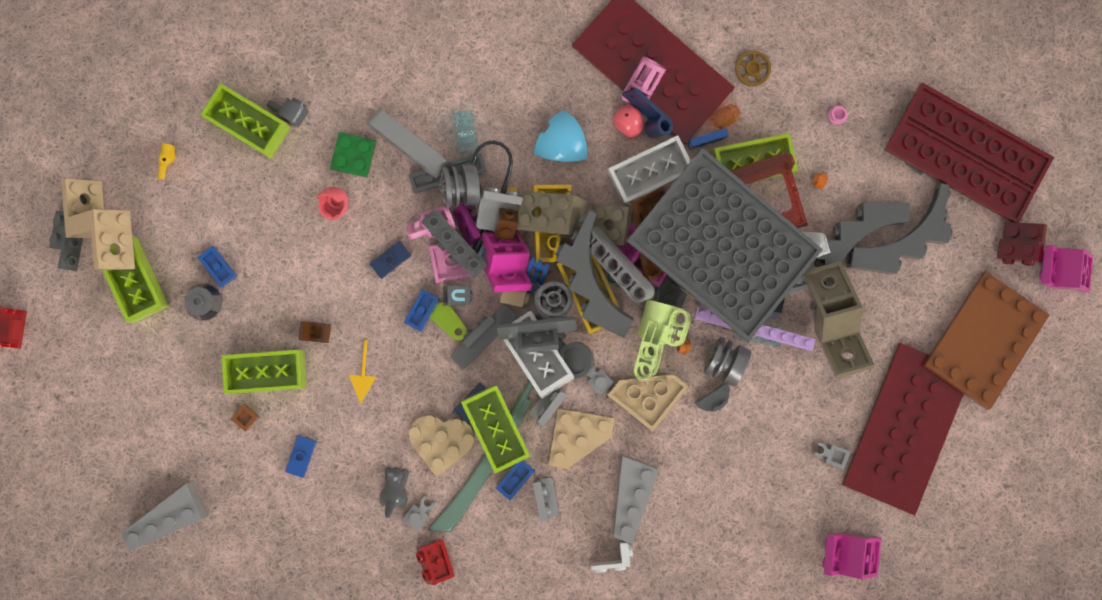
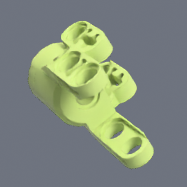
(656, 331)

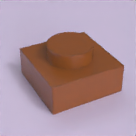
(245, 417)

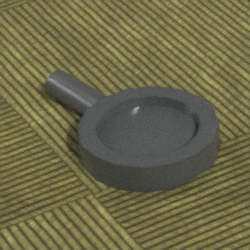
(577, 357)

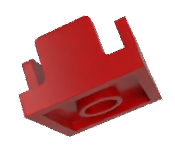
(12, 327)

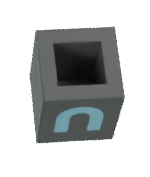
(457, 295)

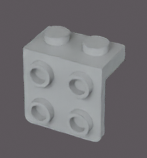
(490, 203)

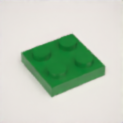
(353, 155)

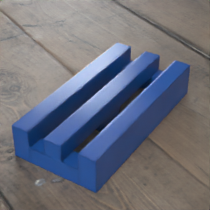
(708, 138)
(538, 266)

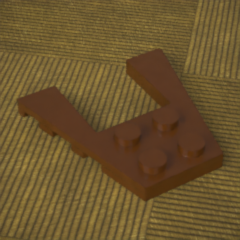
(641, 207)

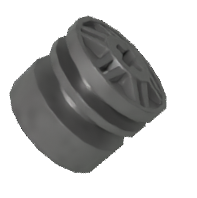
(459, 185)
(729, 362)

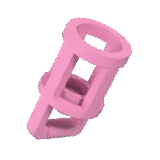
(645, 78)
(444, 212)

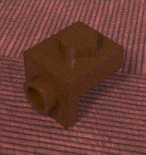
(506, 224)
(314, 332)

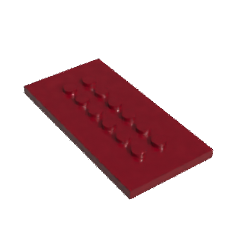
(625, 34)
(969, 153)
(903, 433)

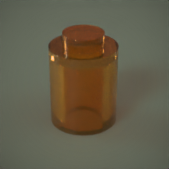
(726, 116)

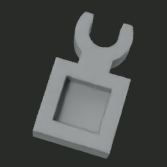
(599, 381)
(834, 455)
(417, 515)

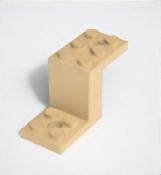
(100, 225)

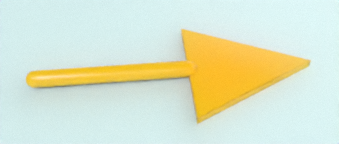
(361, 382)

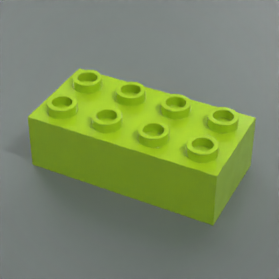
(245, 121)
(747, 152)
(136, 289)
(264, 371)
(495, 428)

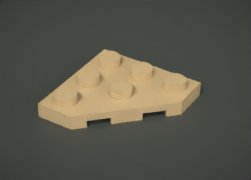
(649, 398)
(577, 436)

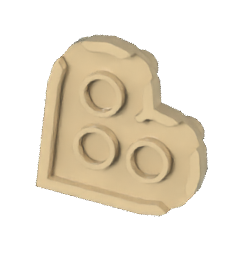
(441, 442)

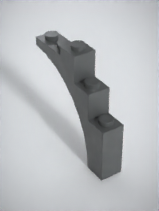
(871, 217)
(912, 246)
(600, 308)

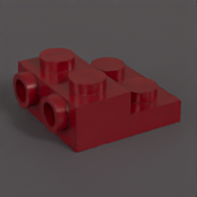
(1022, 243)

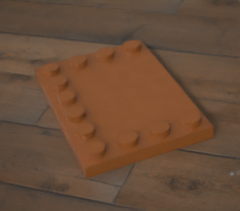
(986, 340)

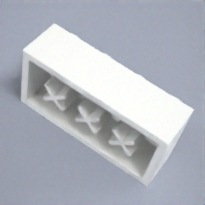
(649, 170)
(543, 368)

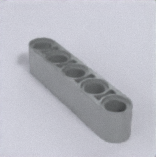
(407, 143)
(624, 267)

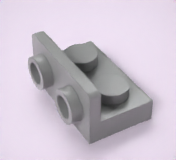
(547, 406)
(545, 498)

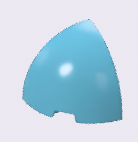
(562, 140)

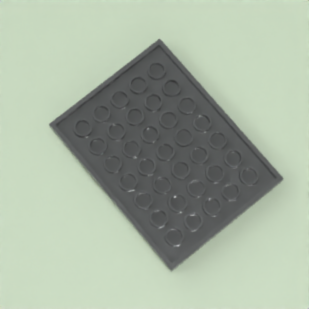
(724, 244)

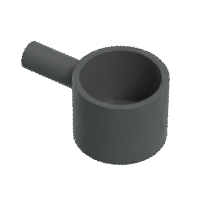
(291, 110)

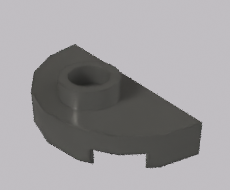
(715, 399)

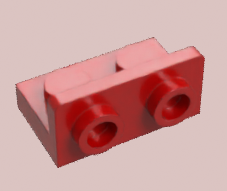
(434, 562)

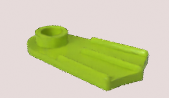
(448, 320)

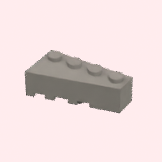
(633, 492)
(170, 515)

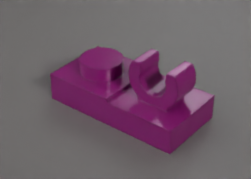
(466, 223)

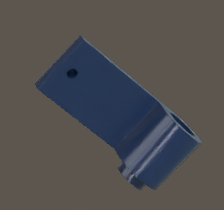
(658, 122)

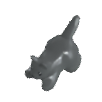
(393, 492)

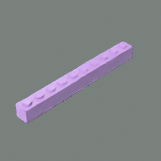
(764, 332)

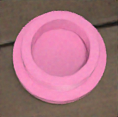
(837, 115)

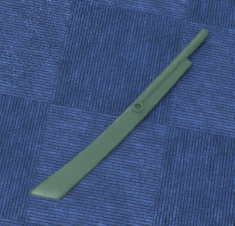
(459, 505)

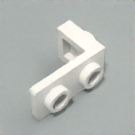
(618, 565)

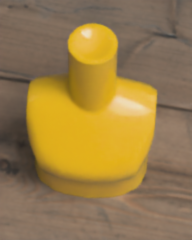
(165, 158)

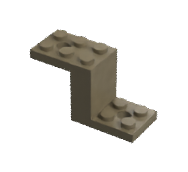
(563, 213)
(838, 319)

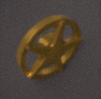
(753, 68)

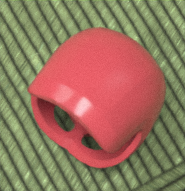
(629, 125)
(333, 203)

